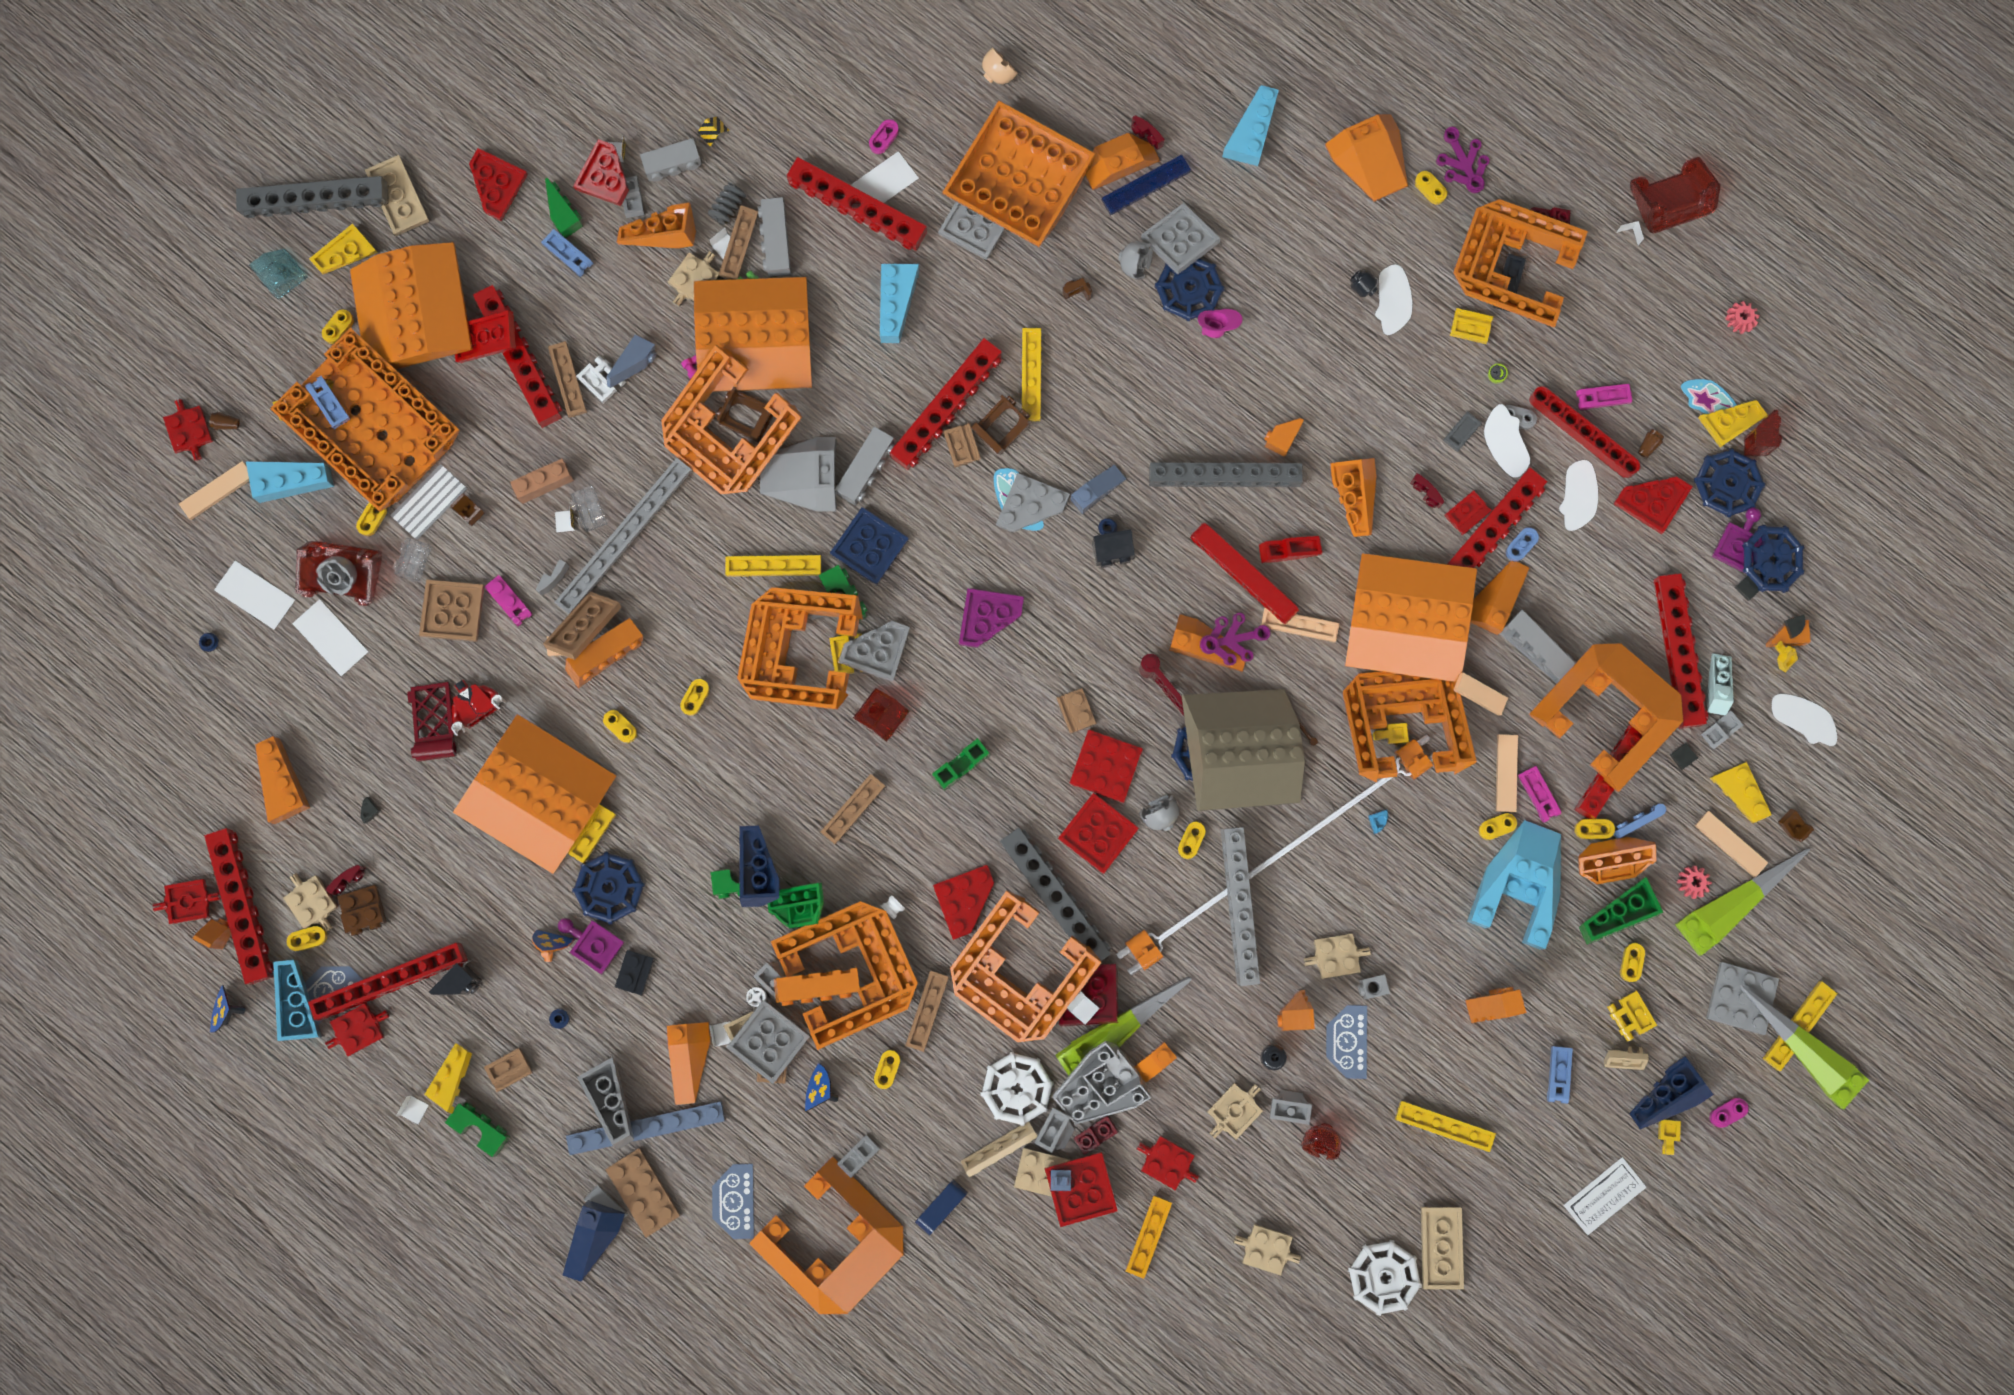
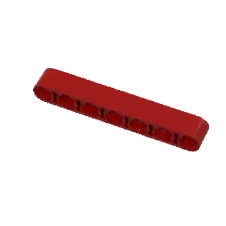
(1594, 433)
(1244, 573)

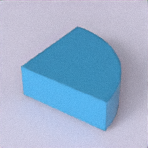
(1378, 821)

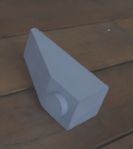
(632, 360)
(1097, 489)

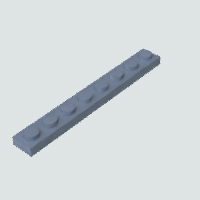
(650, 1127)

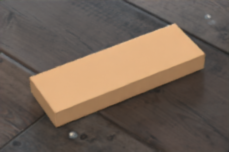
(1480, 694)

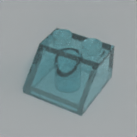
(278, 272)

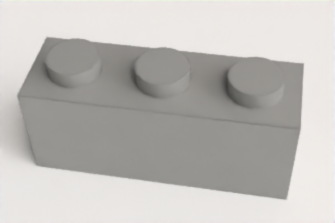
(671, 160)

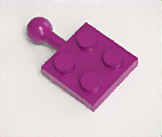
(1729, 548)
(595, 945)

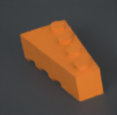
(604, 652)
(816, 986)
(1496, 1005)

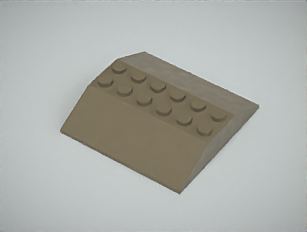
(1244, 749)

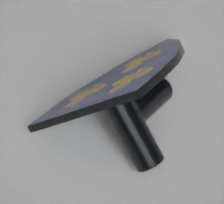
(223, 1011)
(819, 1088)

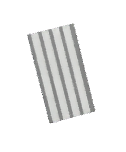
(428, 501)

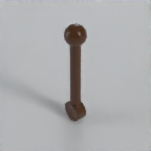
(1313, 741)

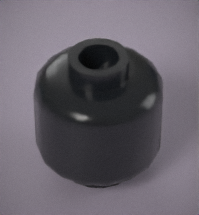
(1364, 283)
(1266, 1055)

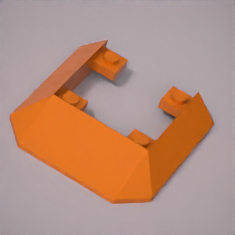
(1510, 225)
(703, 451)
(767, 643)
(1382, 694)
(1658, 702)
(892, 974)
(999, 1000)
(859, 1272)

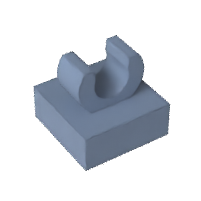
(1060, 1180)

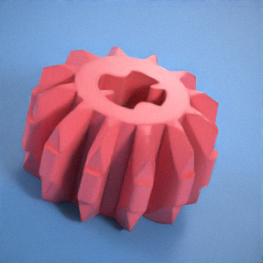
(1737, 321)
(1699, 887)

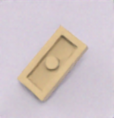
(1627, 1059)

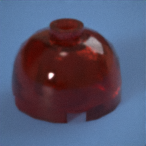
(1322, 1140)

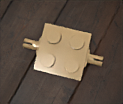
(691, 270)
(310, 902)
(1337, 956)
(1234, 1111)
(1267, 1249)

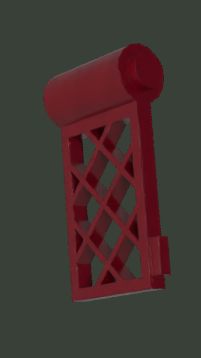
(1150, 669)
(432, 746)

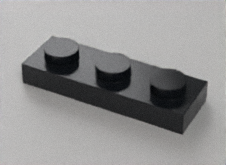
(1513, 268)

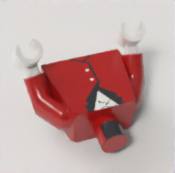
(473, 705)

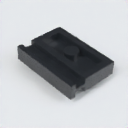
(634, 972)

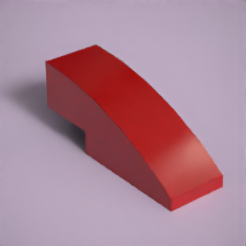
(1290, 549)

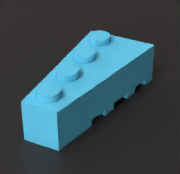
(1250, 134)
(897, 289)
(286, 479)
(292, 1006)

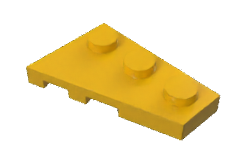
(342, 251)
(1731, 422)
(1743, 791)
(447, 1080)

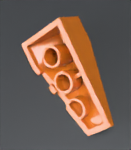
(667, 229)
(1356, 488)
(1496, 600)
(1187, 642)
(1297, 1014)
(687, 1055)

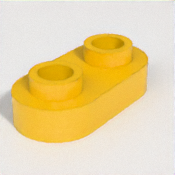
(1428, 188)
(339, 327)
(369, 517)
(694, 697)
(619, 726)
(1498, 826)
(1594, 829)
(1191, 840)
(307, 938)
(1633, 963)
(887, 1069)

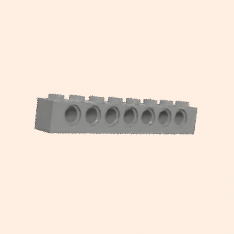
(1240, 906)

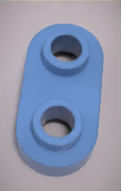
(1521, 544)

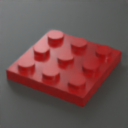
(1105, 766)
(1098, 833)
(1089, 1193)

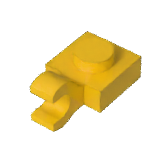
(1787, 656)
(1394, 733)
(1669, 1132)

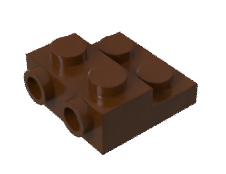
(362, 910)

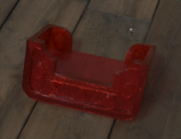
(1677, 198)
(315, 552)

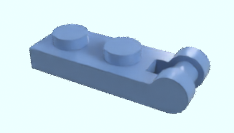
(566, 252)
(328, 403)
(1640, 820)
(1560, 1074)

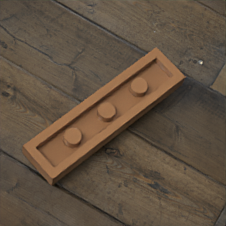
(738, 243)
(567, 379)
(853, 809)
(927, 1011)

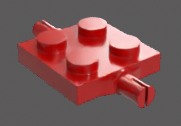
(187, 429)
(186, 901)
(357, 1029)
(1167, 1162)

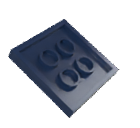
(869, 546)

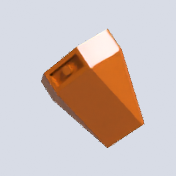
(1371, 155)

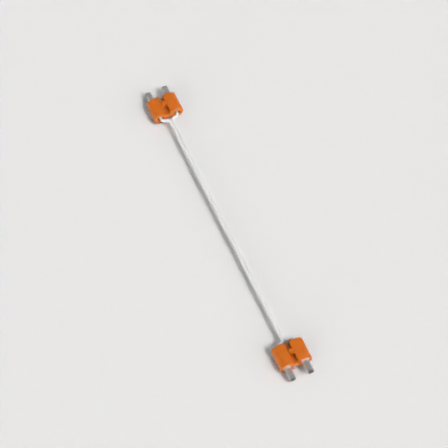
(1147, 953)

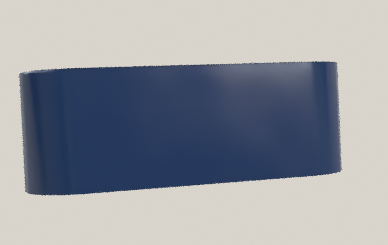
(941, 1207)

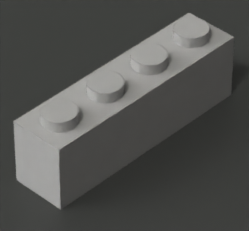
(775, 237)
(864, 466)

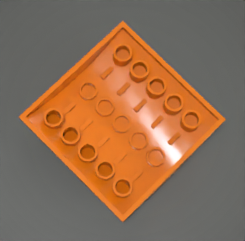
(1019, 174)
(412, 304)
(760, 325)
(1411, 617)
(534, 794)

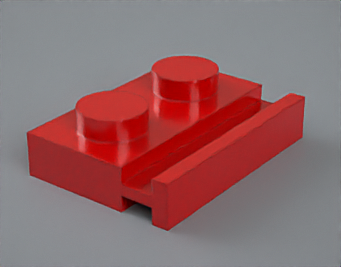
(1467, 513)

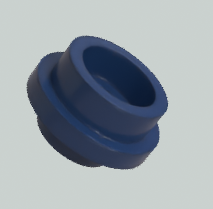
(1107, 521)
(203, 642)
(565, 1018)

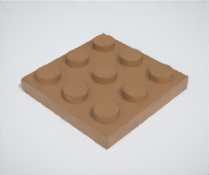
(451, 610)

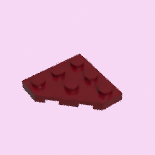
(1103, 992)

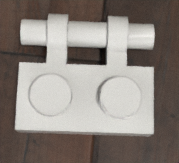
(595, 382)

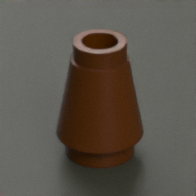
(221, 421)
(1650, 443)

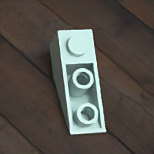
(1720, 685)

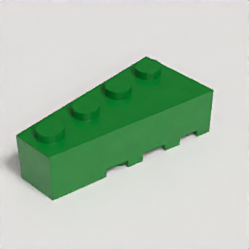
(1626, 911)

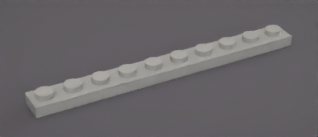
(623, 536)

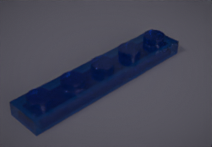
(1146, 185)

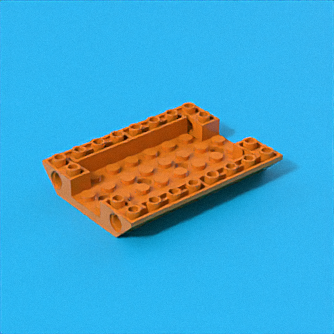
(387, 405)

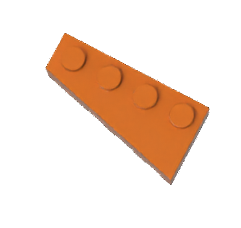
(279, 782)

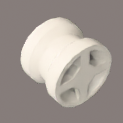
(892, 907)
(754, 994)

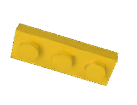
(591, 834)

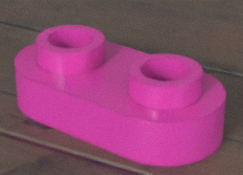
(882, 137)
(1729, 1111)

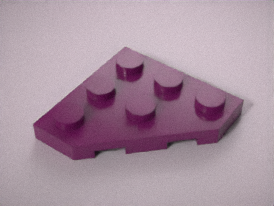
(987, 615)

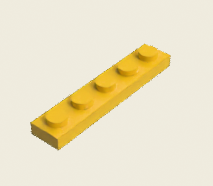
(1031, 372)
(773, 565)
(1806, 1018)
(1445, 1126)

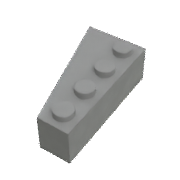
(1537, 646)
(607, 1098)

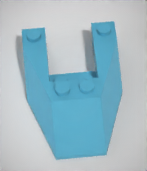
(1527, 871)

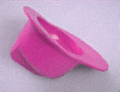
(1217, 322)

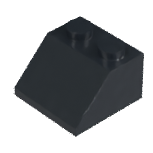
(1113, 548)
(457, 981)

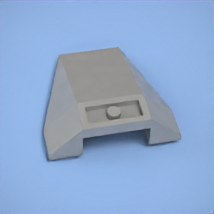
(803, 475)
(1101, 1085)

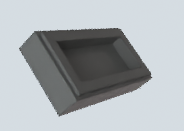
(1462, 431)

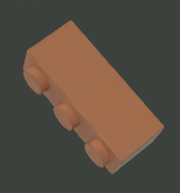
(541, 481)

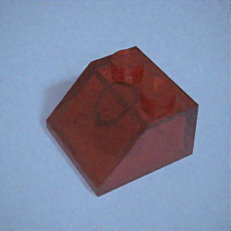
(881, 714)

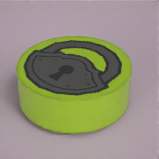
(1497, 373)

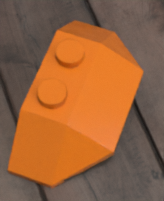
(1119, 159)
(1616, 859)

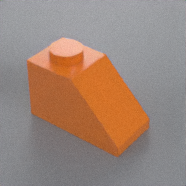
(1282, 436)
(1782, 635)
(214, 934)
(1155, 1062)

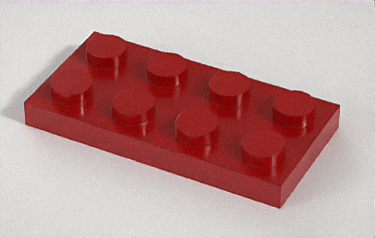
(489, 336)

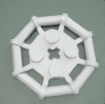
(1026, 1082)
(1375, 1271)

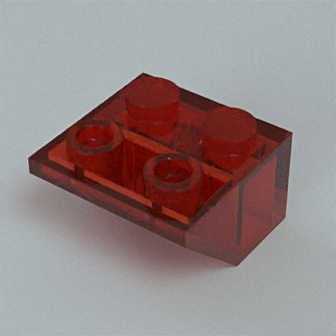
(1764, 436)

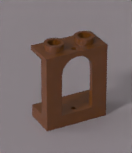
(735, 397)
(1004, 404)

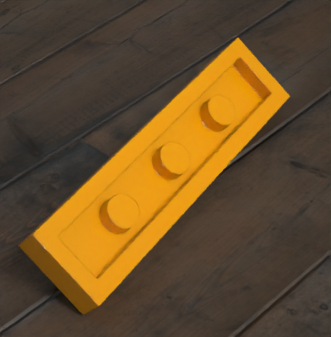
(1148, 1237)

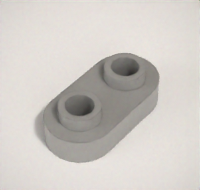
(1520, 413)

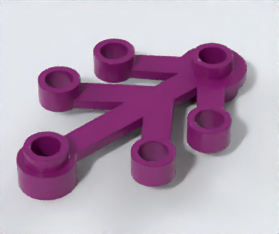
(1464, 163)
(1231, 639)

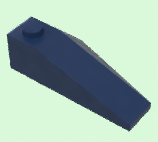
(757, 873)
(1675, 1093)
(592, 1236)

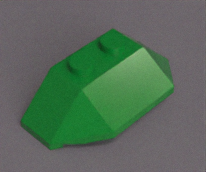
(799, 905)

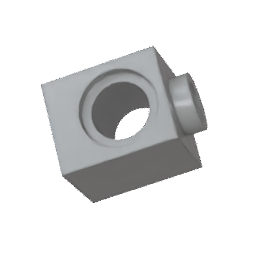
(1382, 987)

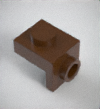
(1075, 287)
(467, 509)
(1795, 826)

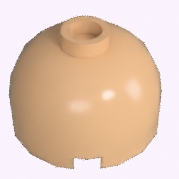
(997, 68)

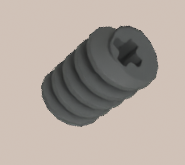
(725, 203)

